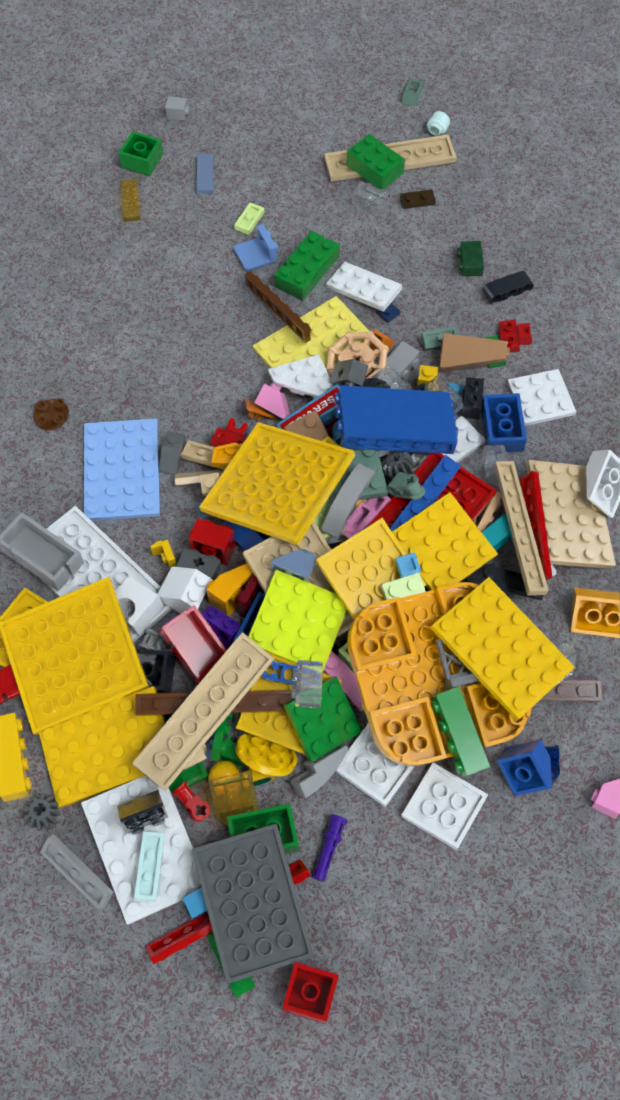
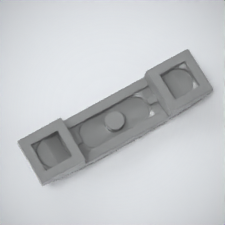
(346, 500)

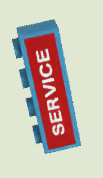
(322, 404)

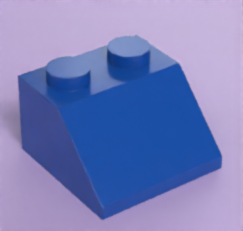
(526, 767)

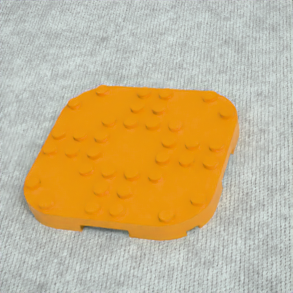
(402, 671)

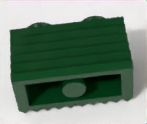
(471, 258)

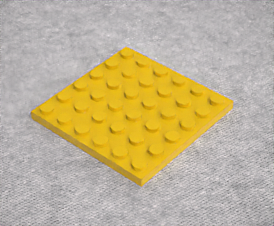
(277, 482)
(72, 655)

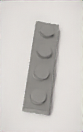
(76, 872)

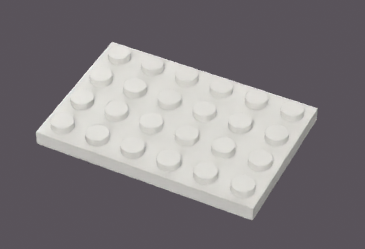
(122, 850)

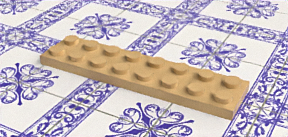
(416, 152)
(203, 711)

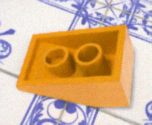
(226, 588)

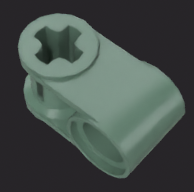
(406, 486)

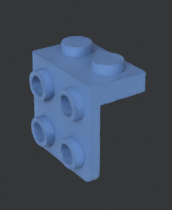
(257, 251)

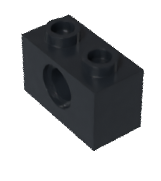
(472, 398)

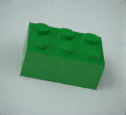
(375, 162)
(265, 817)

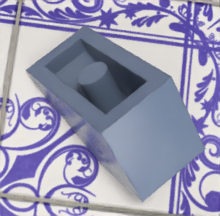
(296, 564)

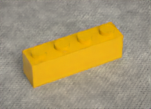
(13, 765)

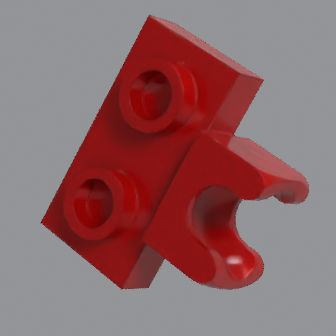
(515, 334)
(230, 435)

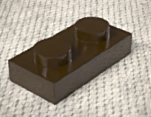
(417, 199)

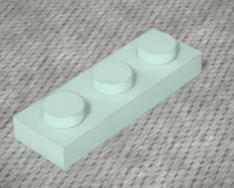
(149, 866)

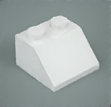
(183, 588)

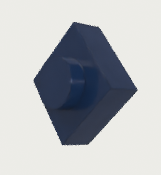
(389, 314)

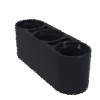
(507, 286)

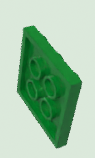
(326, 726)

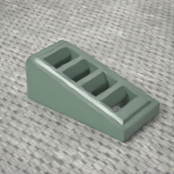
(412, 97)

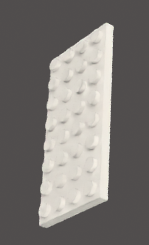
(100, 559)

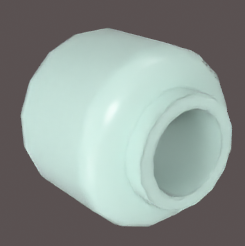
(438, 123)

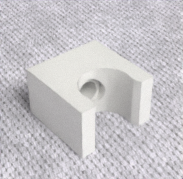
(144, 601)

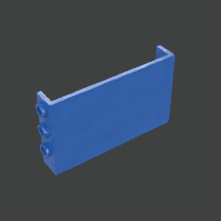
(396, 420)

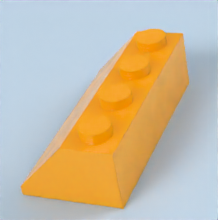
(595, 612)

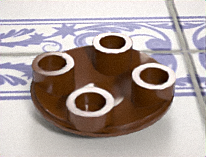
(50, 413)

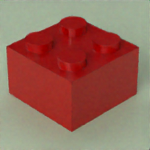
(213, 540)
(310, 993)

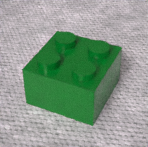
(141, 153)

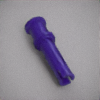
(332, 837)

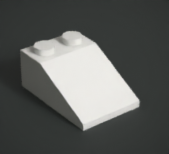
(604, 481)

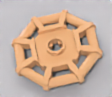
(358, 350)

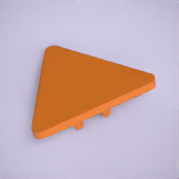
(254, 408)

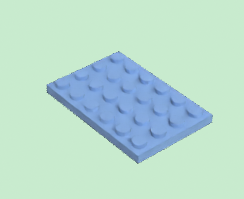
(121, 469)

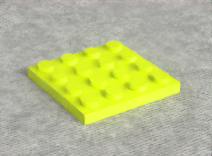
(298, 620)

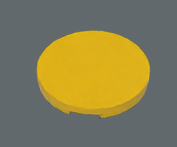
(265, 756)

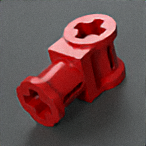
(192, 802)

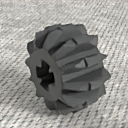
(397, 462)
(36, 806)

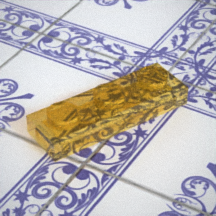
(130, 200)

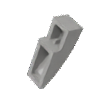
(318, 771)

